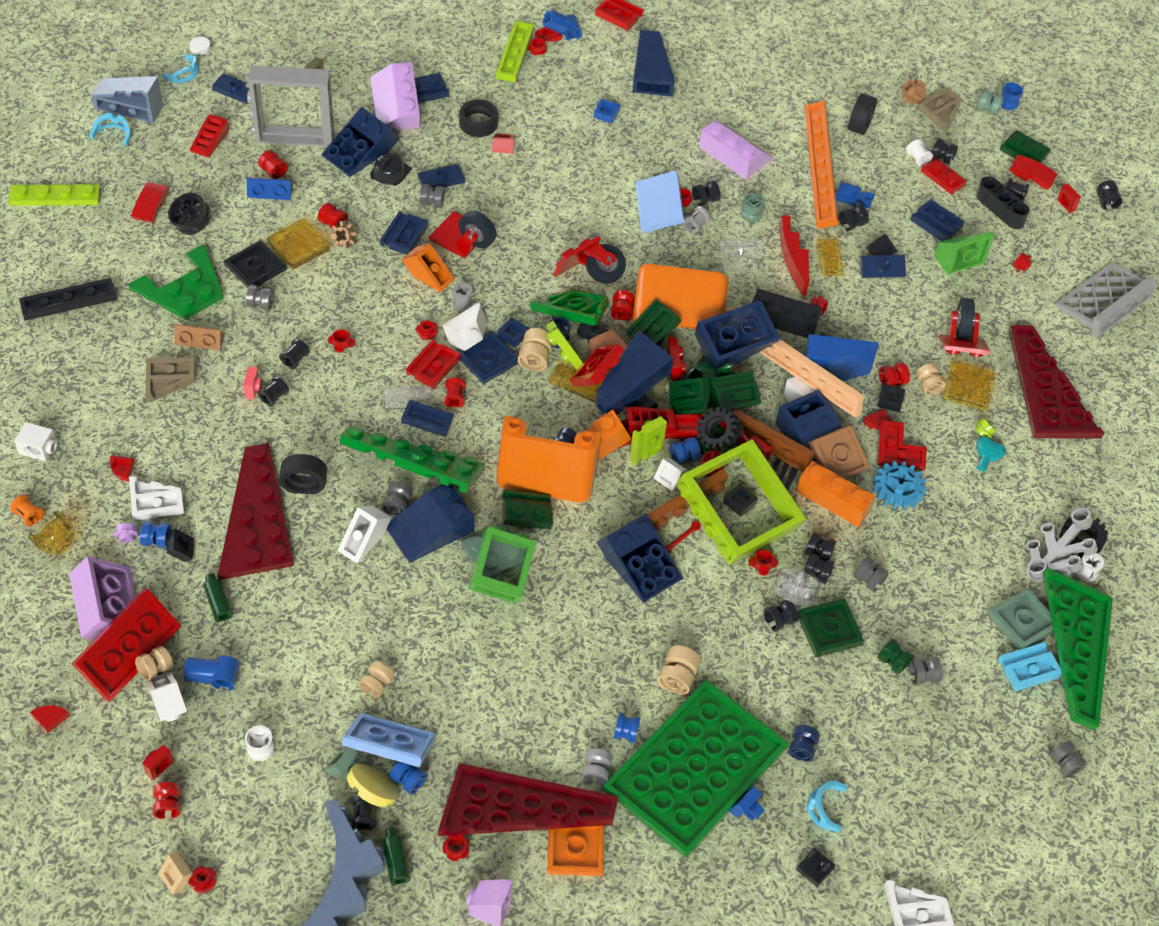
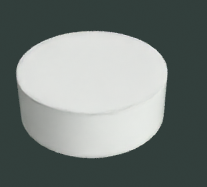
(199, 45)

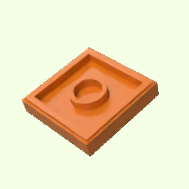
(576, 851)

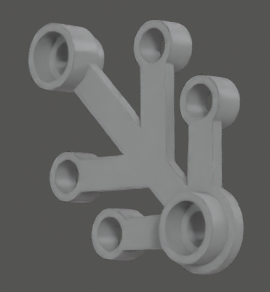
(1081, 520)

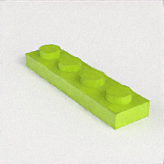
(515, 51)
(55, 194)

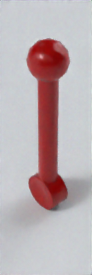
(695, 526)

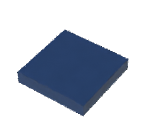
(488, 358)

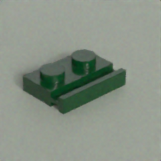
(1025, 146)
(655, 323)
(735, 391)
(689, 396)
(526, 509)

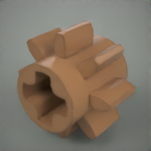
(914, 91)
(338, 234)

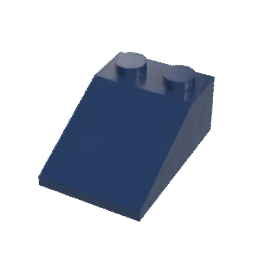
(736, 334)
(431, 522)

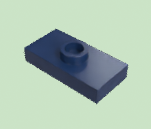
(231, 88)
(442, 176)
(883, 266)
(427, 418)

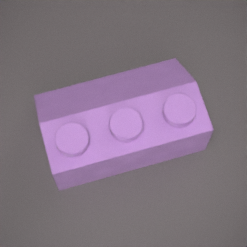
(396, 96)
(733, 149)
(100, 594)

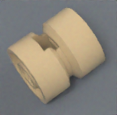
(535, 350)
(679, 670)

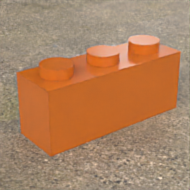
(835, 493)

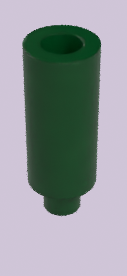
(217, 598)
(395, 858)

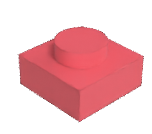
(252, 383)

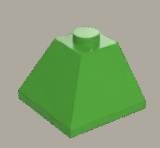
(963, 251)

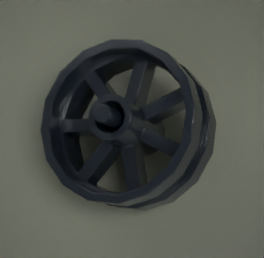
(186, 209)

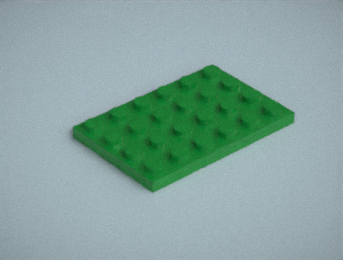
(695, 768)

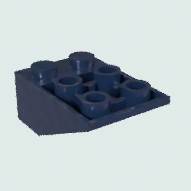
(360, 143)
(807, 418)
(640, 558)

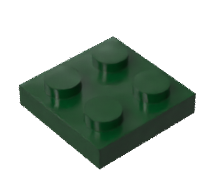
(830, 627)

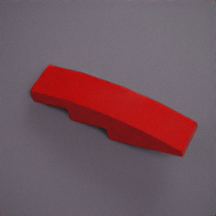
(795, 258)

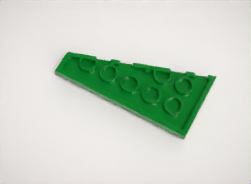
(417, 459)
(1081, 634)

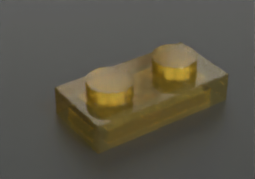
(829, 257)

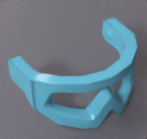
(193, 69)
(97, 127)
(816, 798)

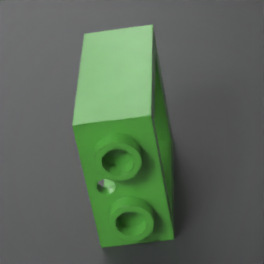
(495, 587)

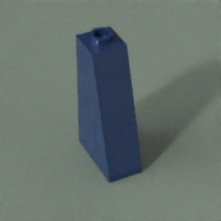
(652, 67)
(635, 374)

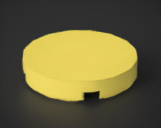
(373, 785)

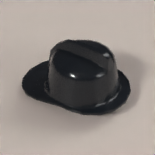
(389, 169)

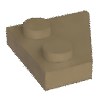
(941, 108)
(168, 376)

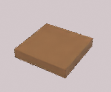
(840, 452)

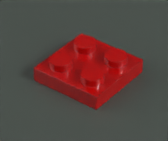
(597, 364)

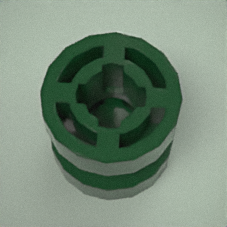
(896, 657)

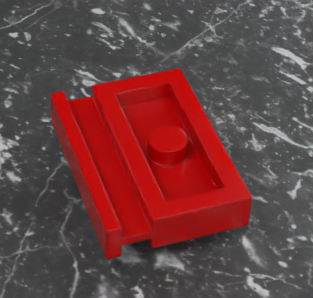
(619, 13)
(433, 364)

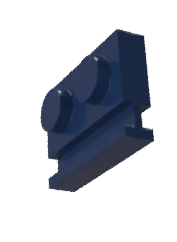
(430, 87)
(937, 220)
(404, 232)

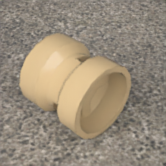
(930, 379)
(156, 662)
(377, 678)

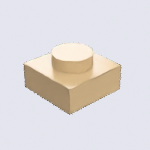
(175, 873)

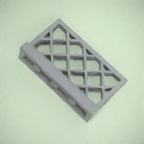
(1119, 306)

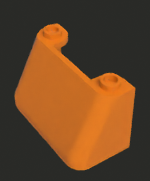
(685, 291)
(547, 465)

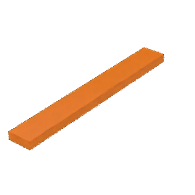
(821, 165)

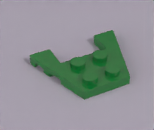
(188, 293)

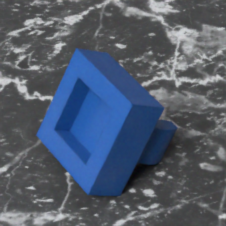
(747, 805)

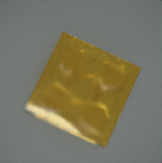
(298, 243)
(969, 386)

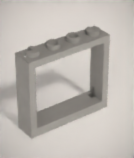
(290, 77)

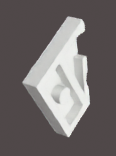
(154, 500)
(916, 907)

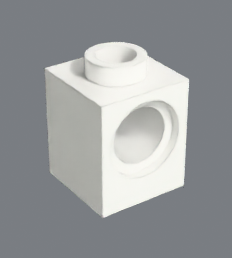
(36, 441)

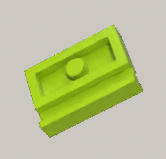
(567, 353)
(648, 440)

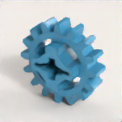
(899, 485)

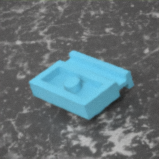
(1030, 666)

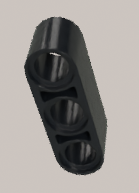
(1002, 202)

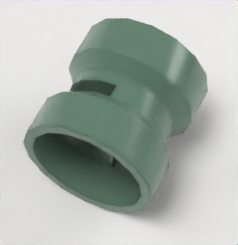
(986, 100)
(752, 207)

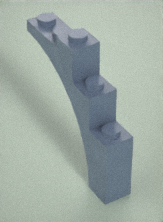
(354, 864)

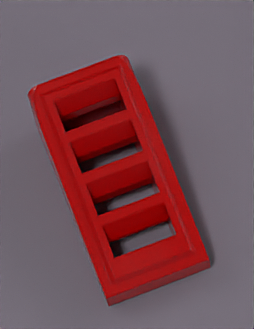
(211, 124)
(642, 414)

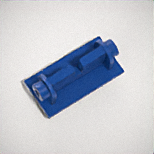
(269, 188)

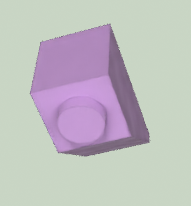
(490, 901)

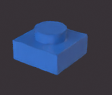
(606, 111)

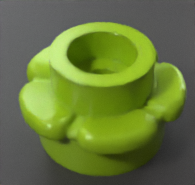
(985, 428)

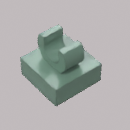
(341, 763)

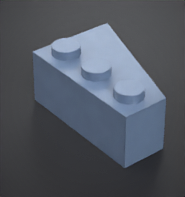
(129, 97)

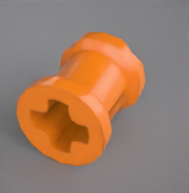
(27, 510)

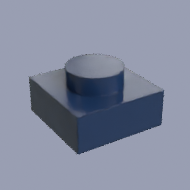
(512, 332)

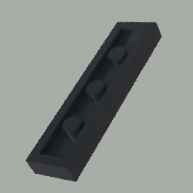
(67, 299)

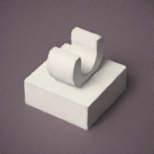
(669, 473)

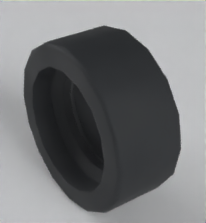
(862, 113)
(474, 128)
(303, 464)

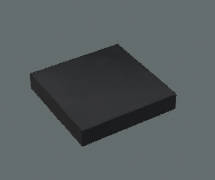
(255, 264)

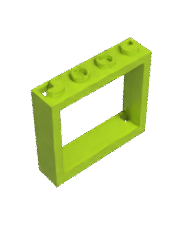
(769, 484)

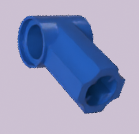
(565, 25)
(217, 672)

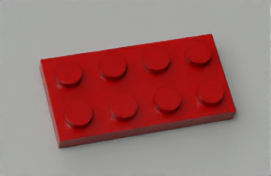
(136, 631)

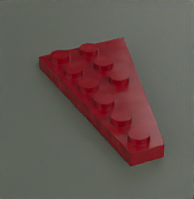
(1048, 394)
(256, 527)
(506, 802)

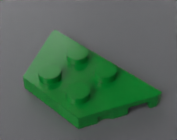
(574, 305)

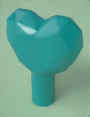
(989, 452)

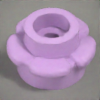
(126, 532)

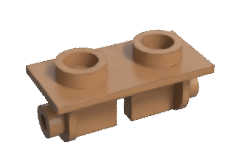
(198, 336)

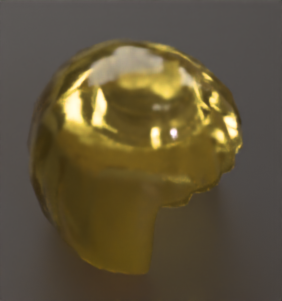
(55, 536)

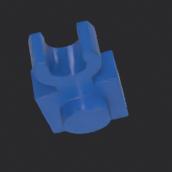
(852, 194)

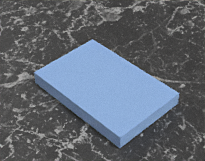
(659, 202)
(389, 739)

